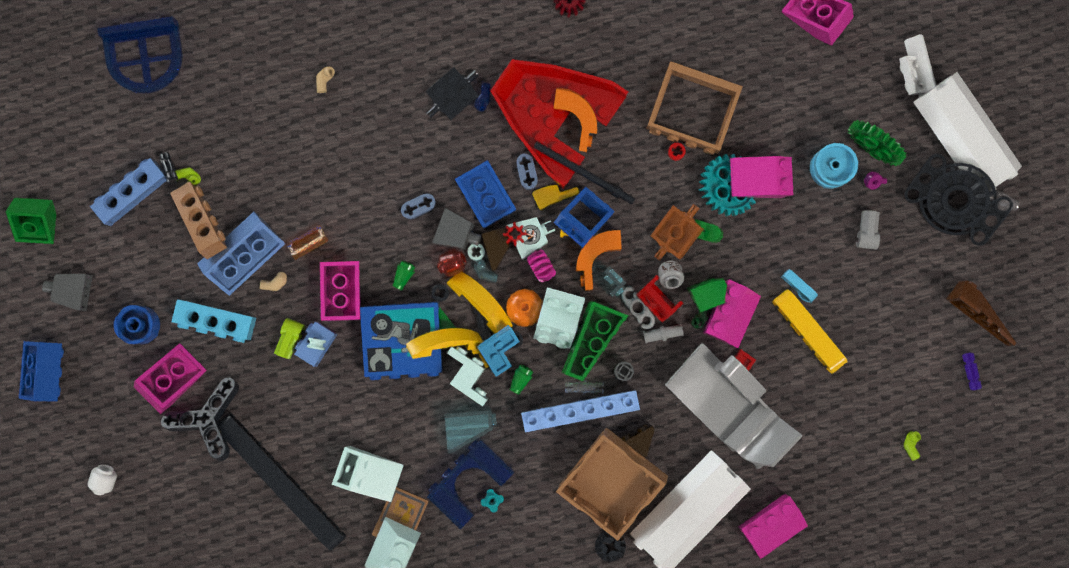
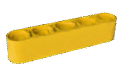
(810, 330)

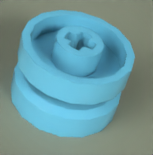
(844, 160)

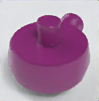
(874, 180)

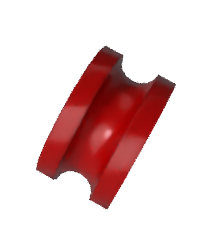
(674, 146)

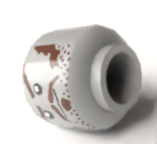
(671, 274)

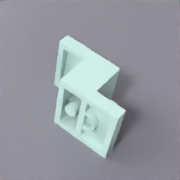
(559, 318)
(468, 375)

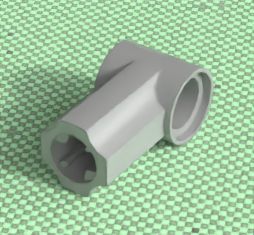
(868, 235)

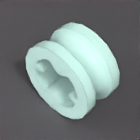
(470, 252)
(316, 343)

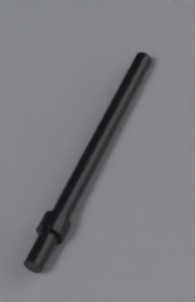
(615, 191)

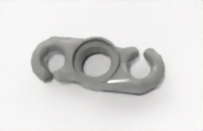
(646, 311)

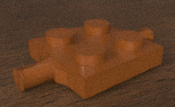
(677, 232)

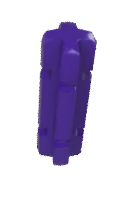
(972, 371)

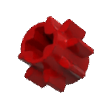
(510, 231)

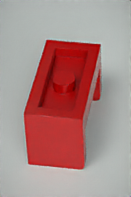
(657, 300)

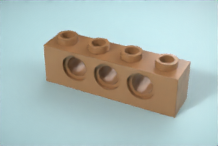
(199, 220)

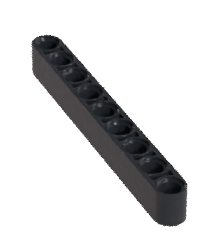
(283, 485)

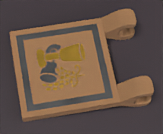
(404, 509)

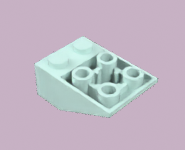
(367, 474)

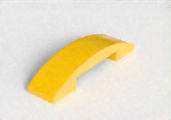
(481, 300)
(424, 344)

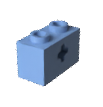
(311, 355)

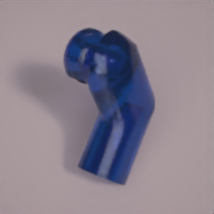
(484, 97)

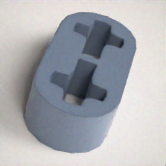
(531, 170)
(416, 202)

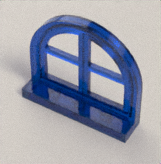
(141, 31)

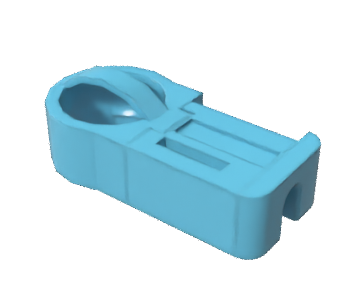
(800, 286)

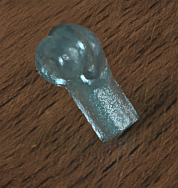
(483, 273)

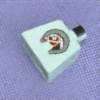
(535, 236)

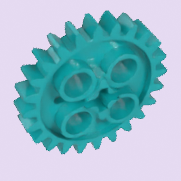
(714, 182)

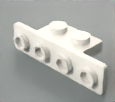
(917, 67)

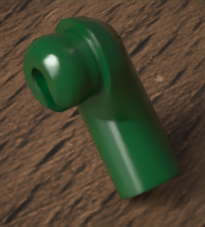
(700, 319)

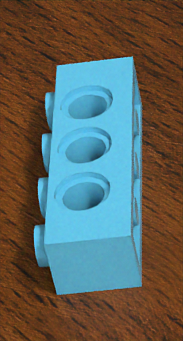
(183, 316)

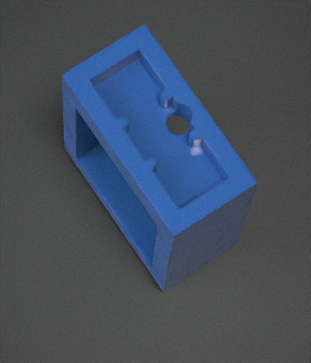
(567, 222)

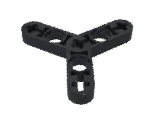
(210, 425)

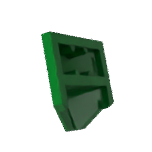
(708, 293)

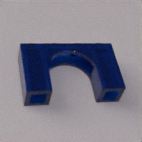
(445, 495)

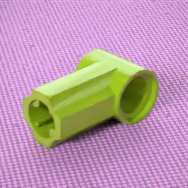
(289, 337)

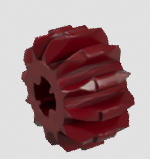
(566, 7)

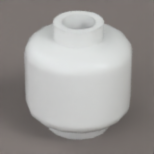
(102, 479)

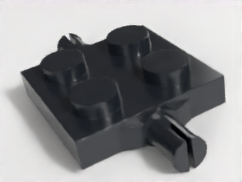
(452, 93)

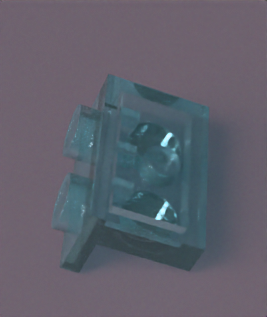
(613, 278)

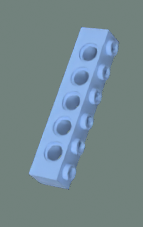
(580, 411)

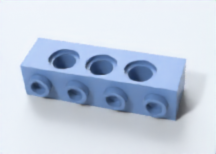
(102, 204)

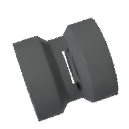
(621, 369)

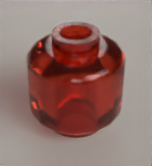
(451, 262)

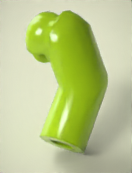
(190, 174)
(910, 443)

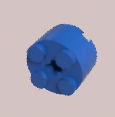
(148, 324)

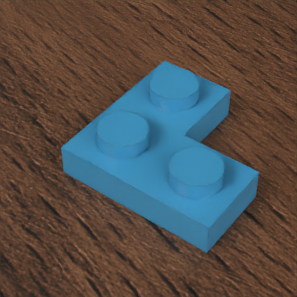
(494, 349)

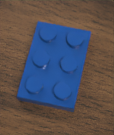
(485, 194)

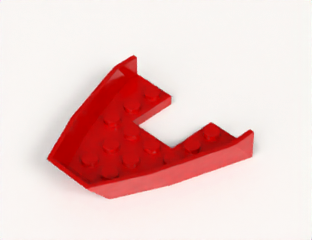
(527, 101)

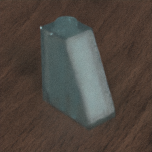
(467, 427)

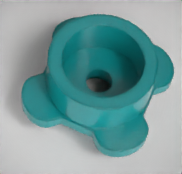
(497, 500)

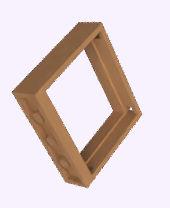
(705, 80)

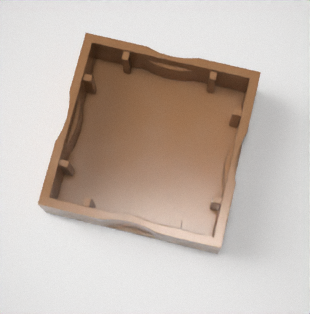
(612, 483)

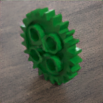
(877, 143)

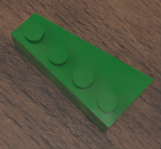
(592, 338)

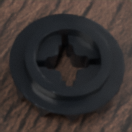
(612, 555)

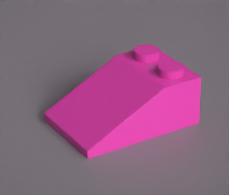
(820, 18)
(761, 177)
(169, 378)

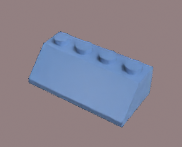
(245, 253)

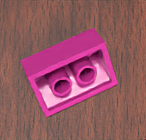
(340, 291)
(731, 319)
(773, 525)

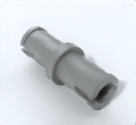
(663, 333)

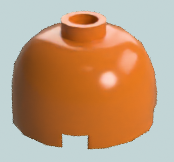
(524, 307)

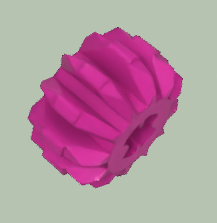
(541, 266)

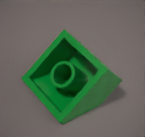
(32, 220)

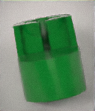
(712, 232)

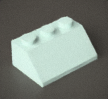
(392, 546)

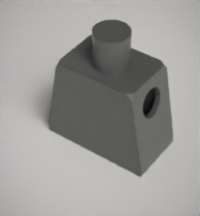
(455, 232)
(69, 290)

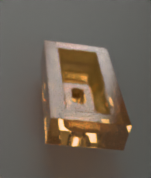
(307, 242)

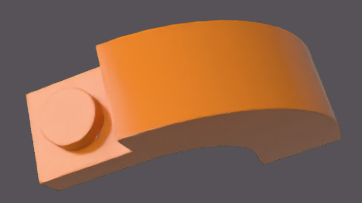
(577, 104)
(598, 244)

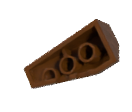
(975, 306)

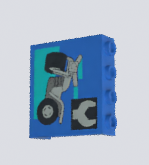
(385, 337)

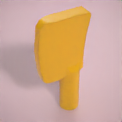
(550, 195)

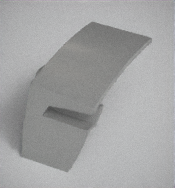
(730, 405)

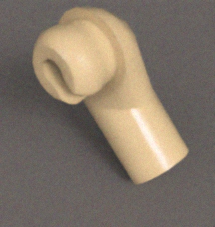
(323, 77)
(276, 284)

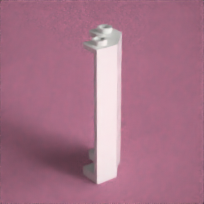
(967, 130)
(689, 511)

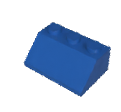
(40, 371)

